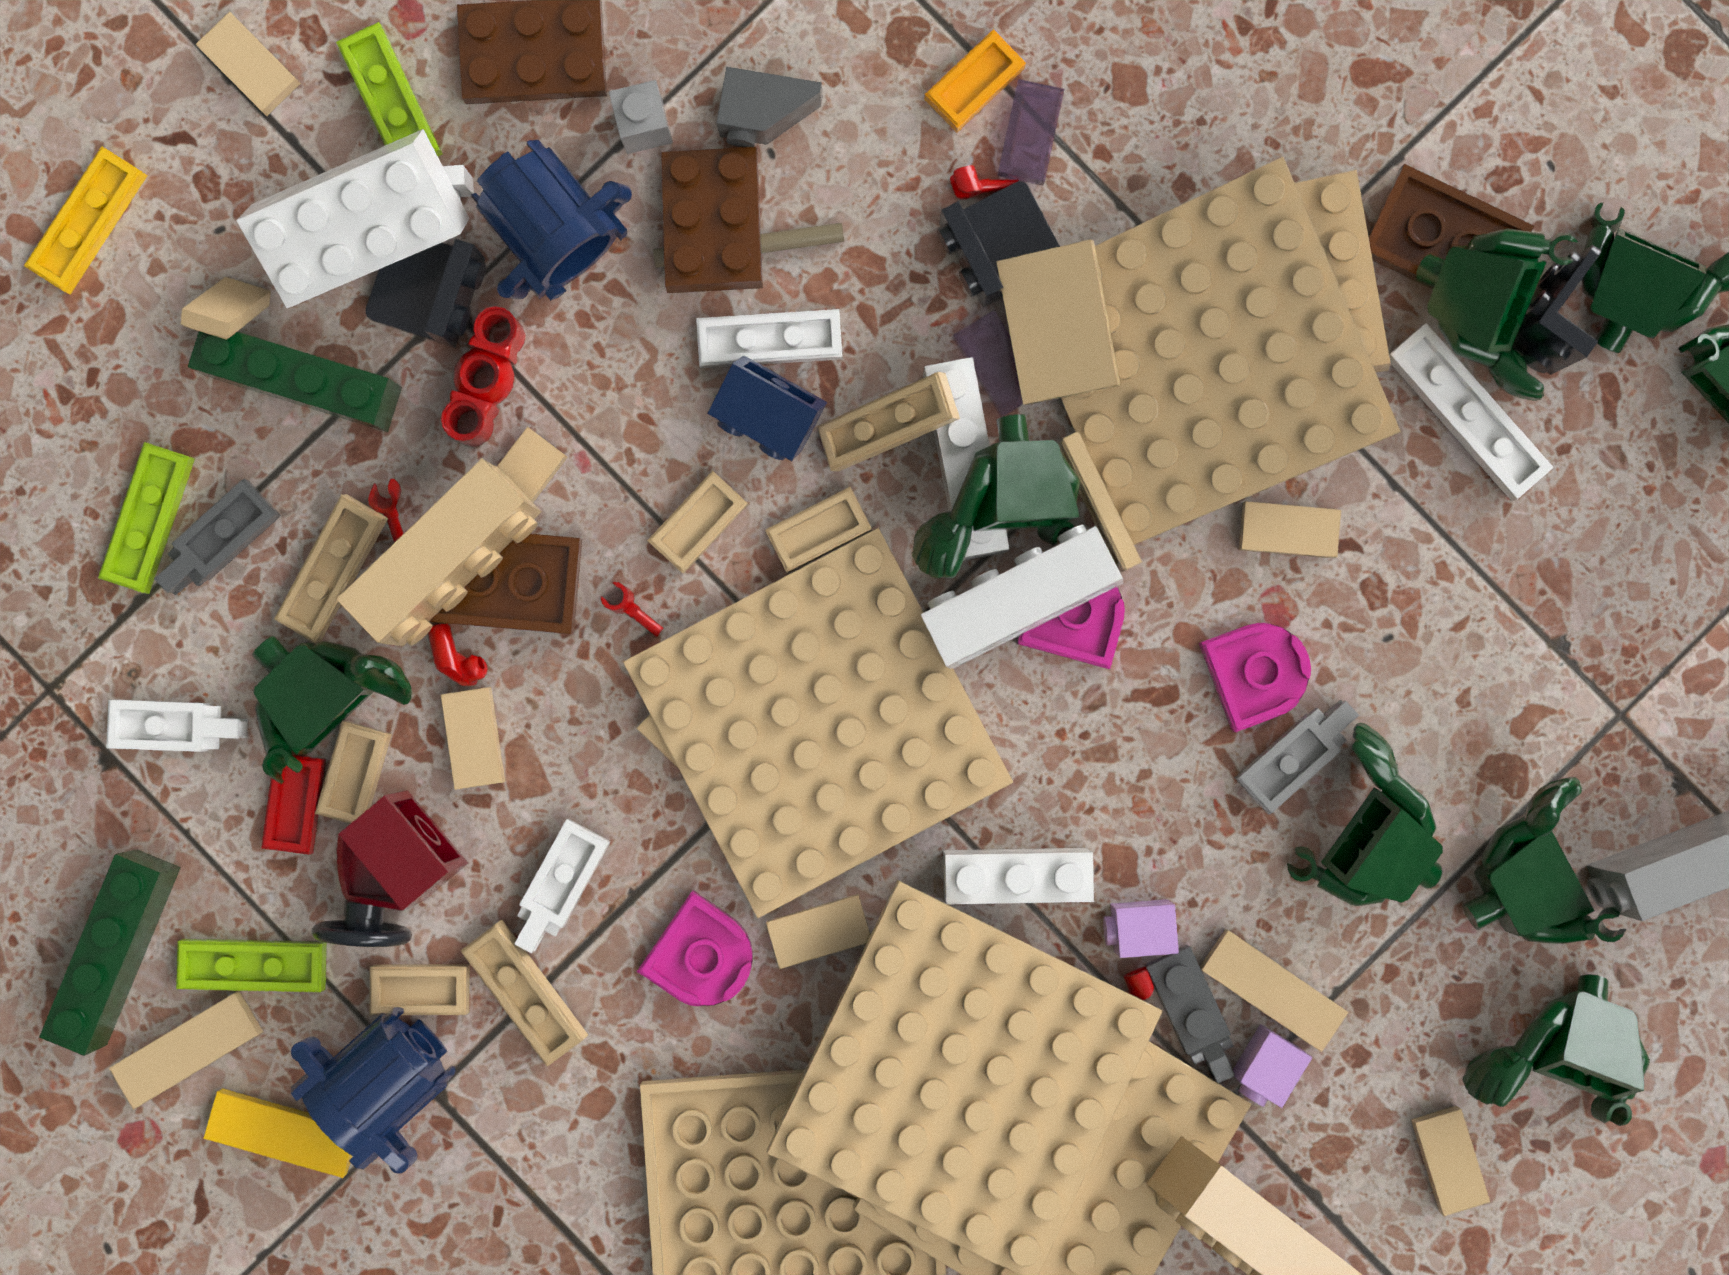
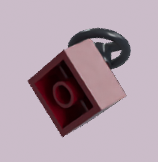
(389, 861)

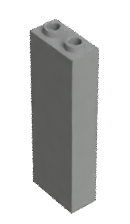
(1664, 871)

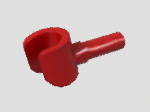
(967, 185)
(387, 506)
(632, 610)
(1139, 983)

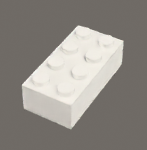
(354, 219)

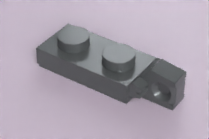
(217, 537)
(1192, 1011)

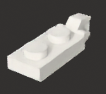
(169, 726)
(559, 883)

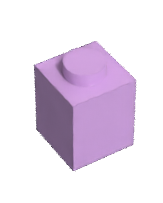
(1142, 928)
(1270, 1067)

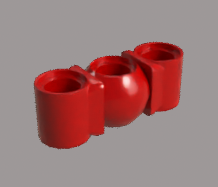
(483, 353)

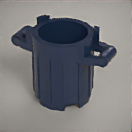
(547, 220)
(372, 1087)

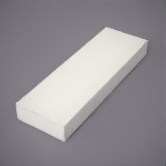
(769, 338)

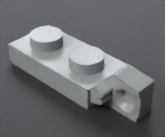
(1296, 756)

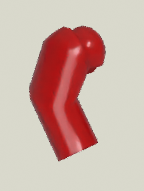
(452, 663)

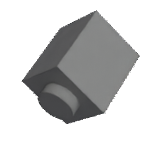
(640, 117)

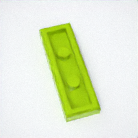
(384, 85)
(146, 518)
(251, 965)

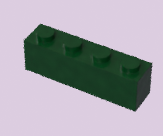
(297, 378)
(109, 952)

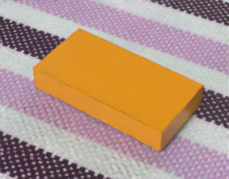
(975, 81)

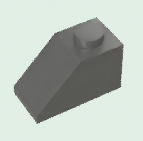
(763, 105)

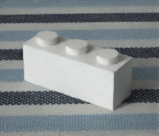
(1018, 876)

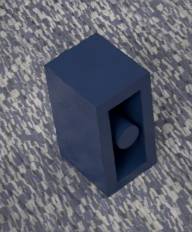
(766, 409)

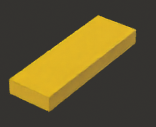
(85, 220)
(274, 1133)

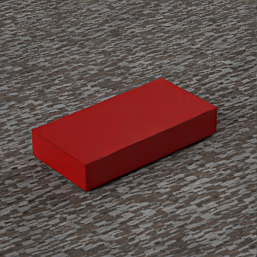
(292, 808)

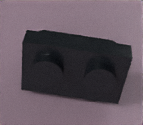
(992, 231)
(429, 292)
(1547, 337)

